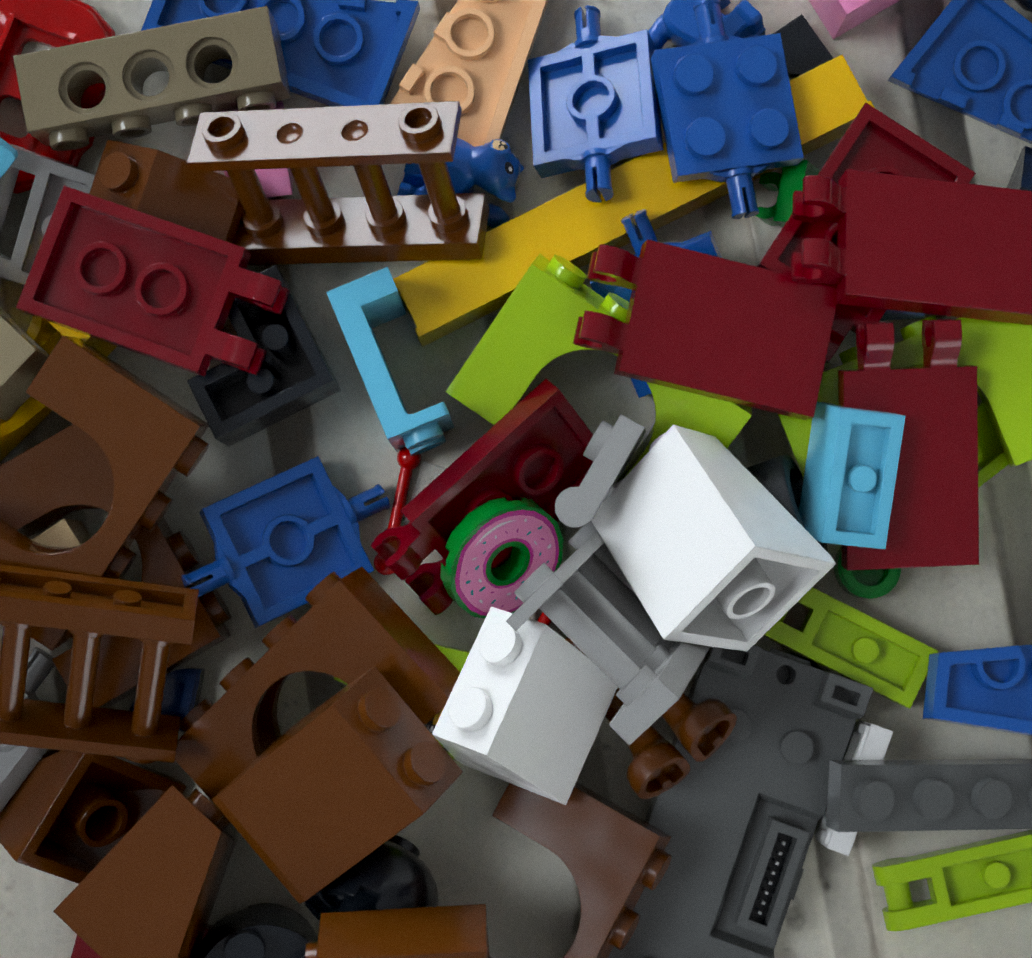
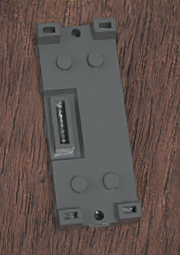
(747, 809)

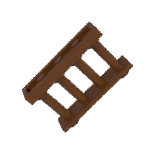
(345, 227)
(91, 610)

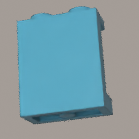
(358, 309)

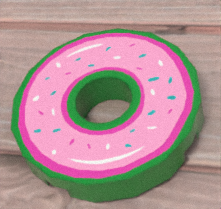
(478, 540)

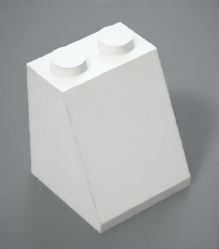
(707, 543)
(525, 707)

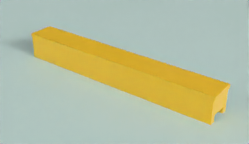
(457, 292)

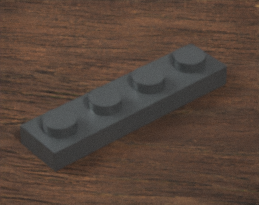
(929, 795)

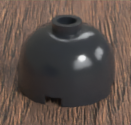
(382, 880)

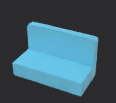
(851, 475)

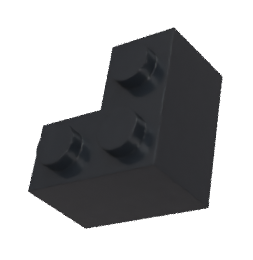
(288, 380)

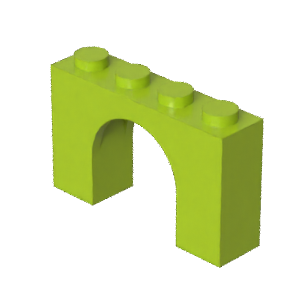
(540, 326)
(1003, 381)

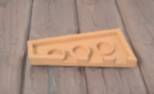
(476, 60)

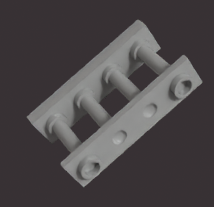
(609, 624)

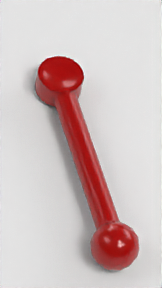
(407, 465)

